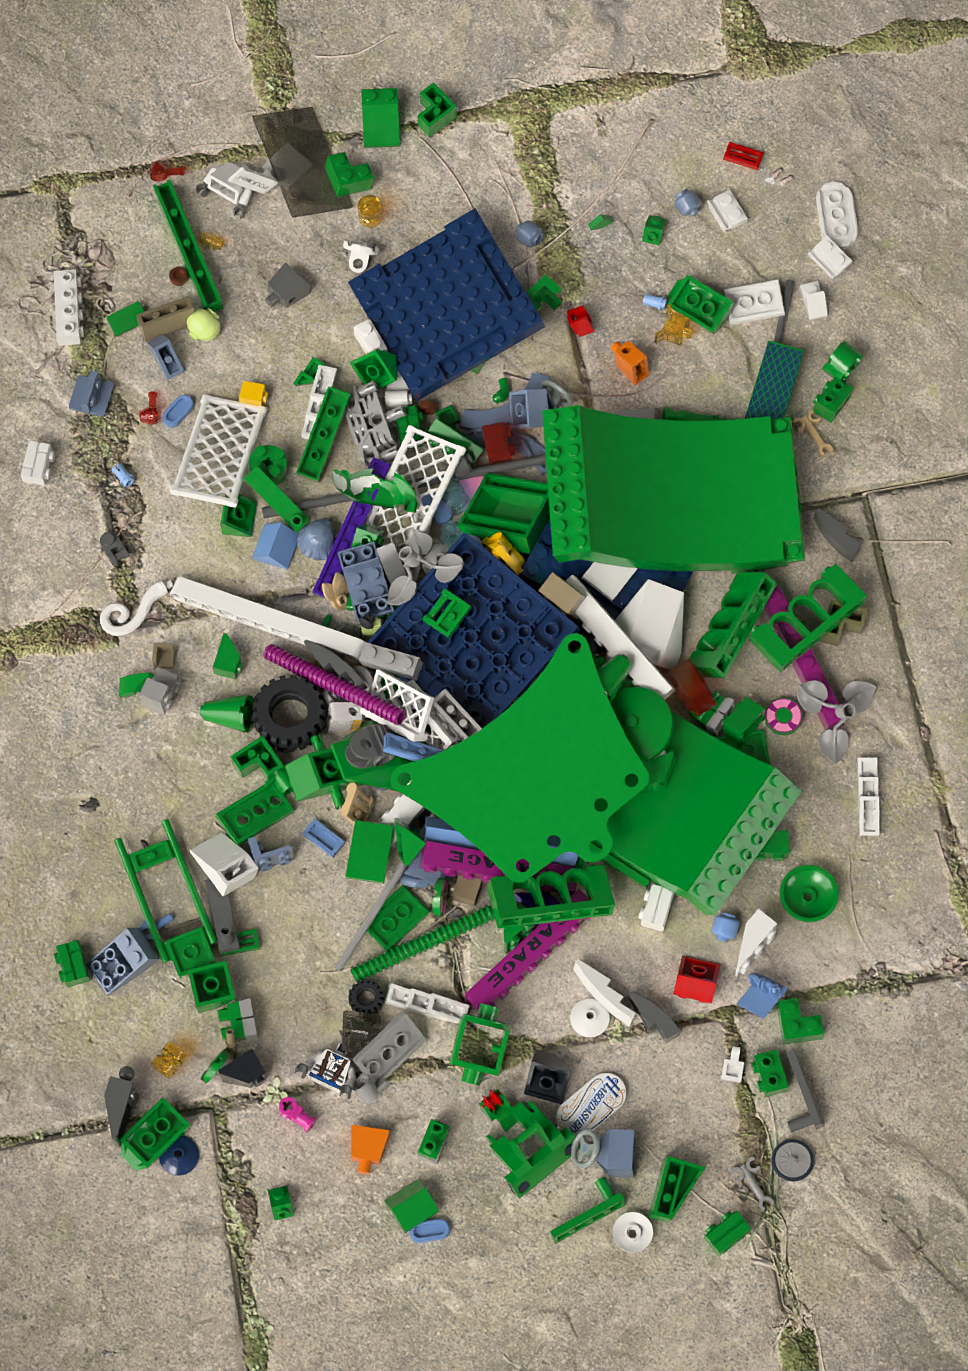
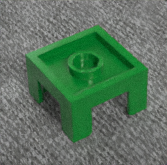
(544, 292)

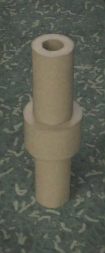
(231, 1044)

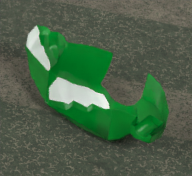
(390, 493)

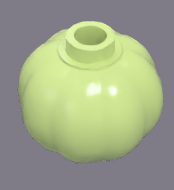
(203, 325)

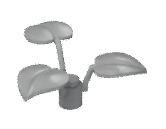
(418, 546)
(858, 696)

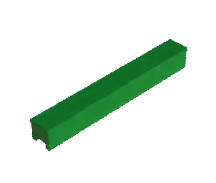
(187, 246)

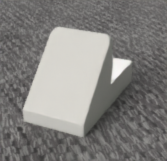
(814, 300)

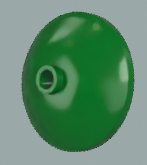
(809, 881)

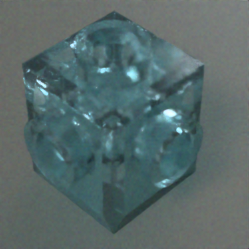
(448, 528)

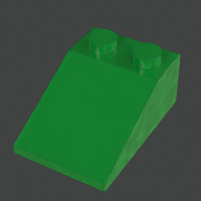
(380, 117)

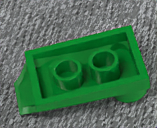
(700, 304)
(153, 1135)

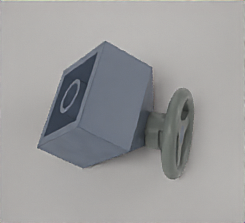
(527, 405)
(613, 1151)

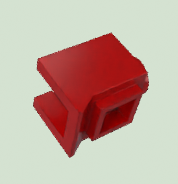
(580, 321)

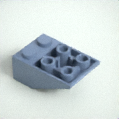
(122, 960)

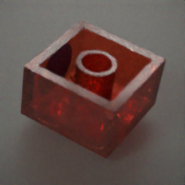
(498, 442)
(692, 687)

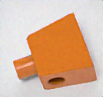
(631, 361)
(368, 1146)

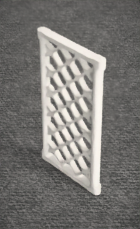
(196, 438)
(402, 459)

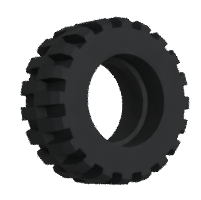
(283, 690)

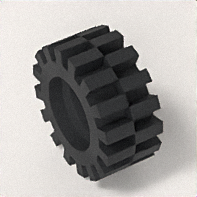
(360, 987)

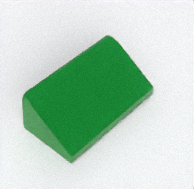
(125, 319)

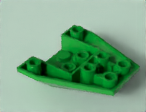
(372, 775)

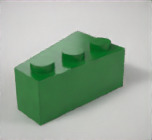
(449, 433)
(672, 1187)

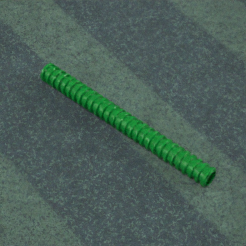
(423, 943)

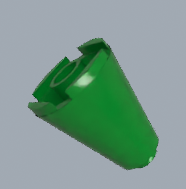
(613, 674)
(230, 712)

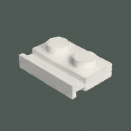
(727, 211)
(830, 258)

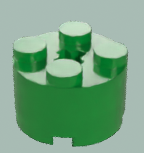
(843, 361)
(274, 458)

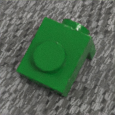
(653, 230)
(280, 1203)

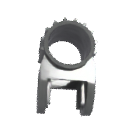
(367, 747)

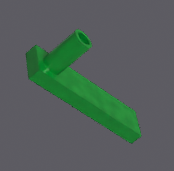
(276, 499)
(617, 865)
(612, 1203)

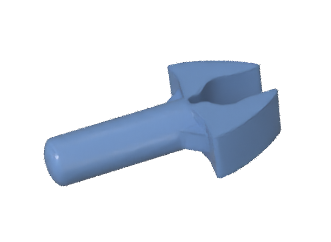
(160, 923)

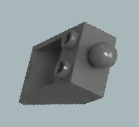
(119, 1099)

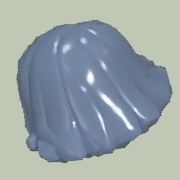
(316, 539)

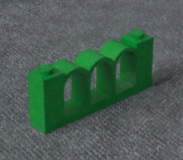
(840, 586)
(753, 591)
(593, 879)

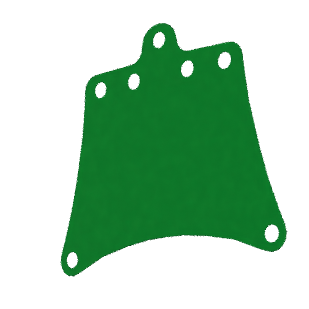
(535, 771)

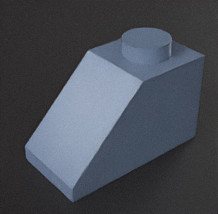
(165, 356)

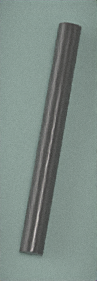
(781, 321)

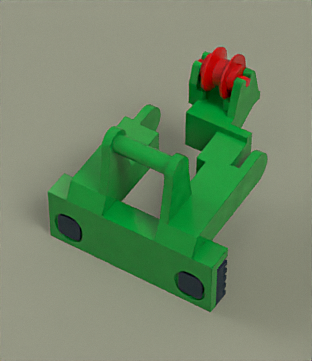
(526, 1172)

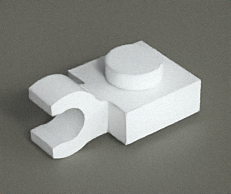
(732, 1068)

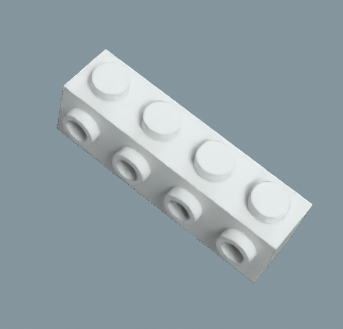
(67, 307)

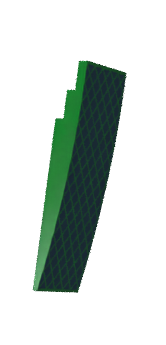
(775, 381)

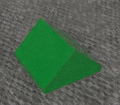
(376, 366)
(238, 519)
(408, 841)
(411, 1205)

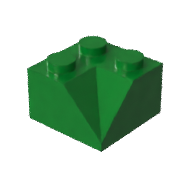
(211, 986)

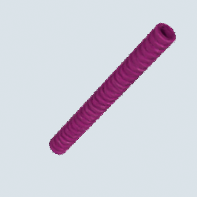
(334, 684)

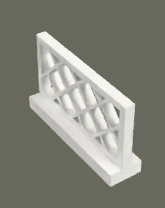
(406, 728)

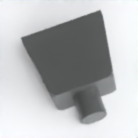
(286, 287)

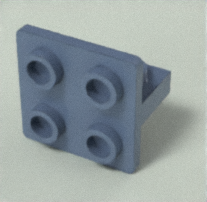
(91, 395)

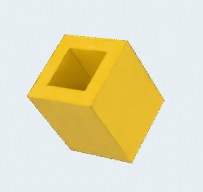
(253, 393)

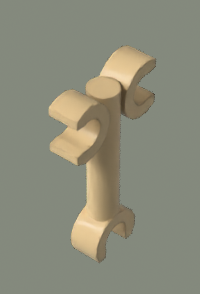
(809, 422)

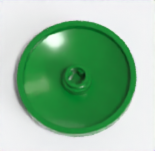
(644, 720)

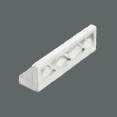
(438, 724)

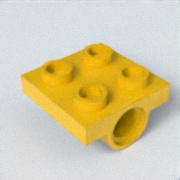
(502, 550)

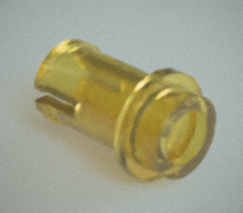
(210, 240)

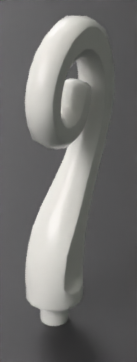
(151, 595)

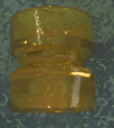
(369, 211)
(169, 1060)

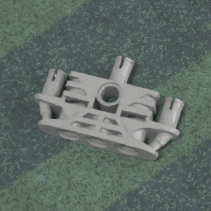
(368, 413)

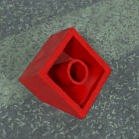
(696, 979)

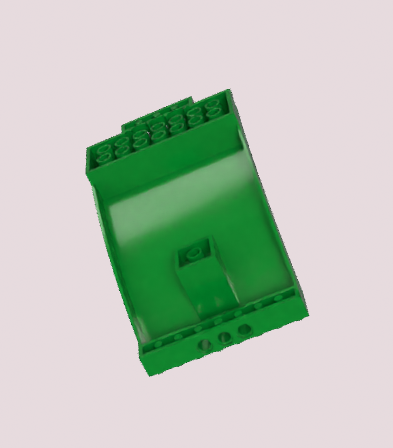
(672, 491)
(705, 822)

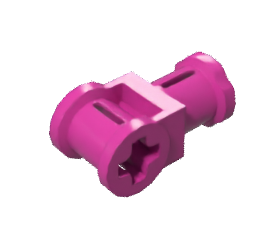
(296, 1114)

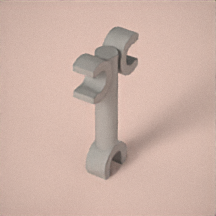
(746, 1171)

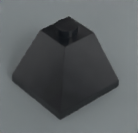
(244, 1071)
(547, 1077)

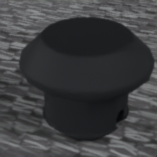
(367, 621)

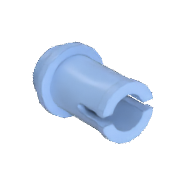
(654, 301)
(125, 478)

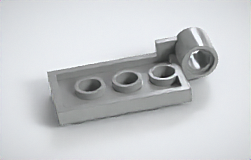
(372, 1082)

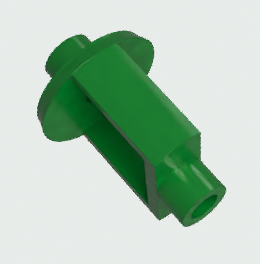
(474, 1072)

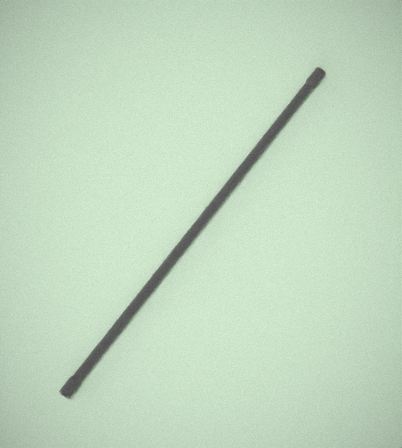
(475, 472)

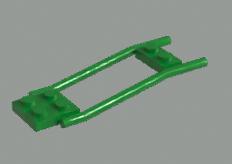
(191, 948)

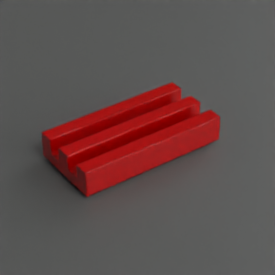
(741, 158)

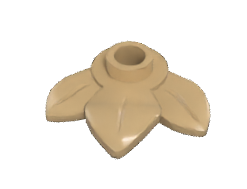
(336, 591)

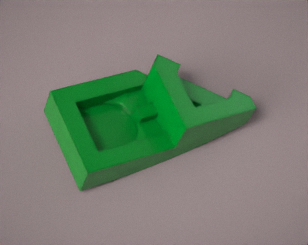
(308, 375)
(132, 684)

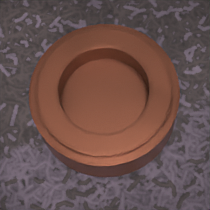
(178, 276)
(427, 407)

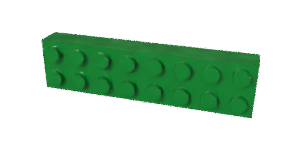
(323, 434)

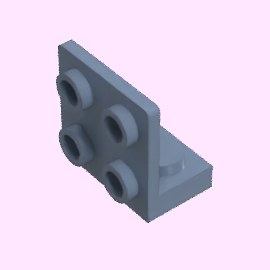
(266, 860)

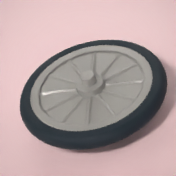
(792, 1160)

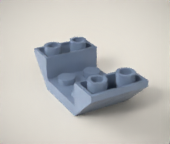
(365, 580)

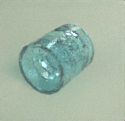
(456, 497)

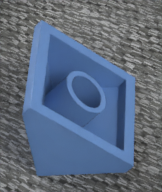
(276, 545)

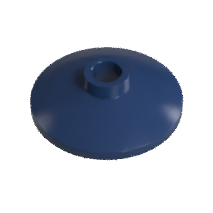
(183, 1164)

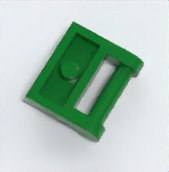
(452, 615)

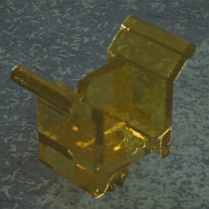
(674, 328)

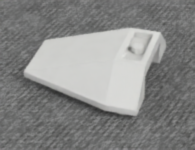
(655, 622)

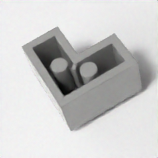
(159, 691)

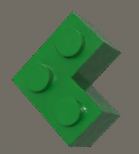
(438, 110)
(348, 179)
(255, 756)
(797, 1028)

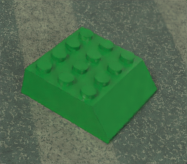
(508, 506)

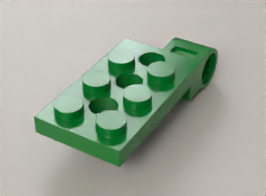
(277, 786)

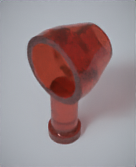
(159, 172)
(149, 415)

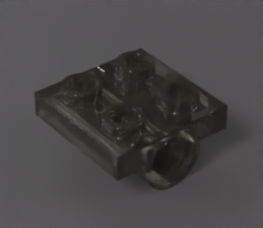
(359, 1030)

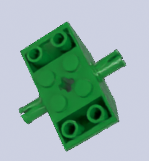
(317, 775)

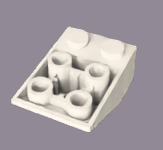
(225, 863)
(757, 933)

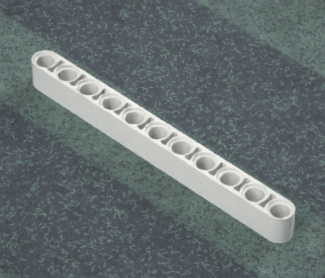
(266, 618)

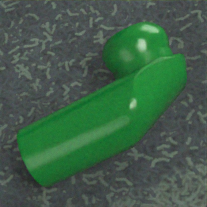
(503, 393)

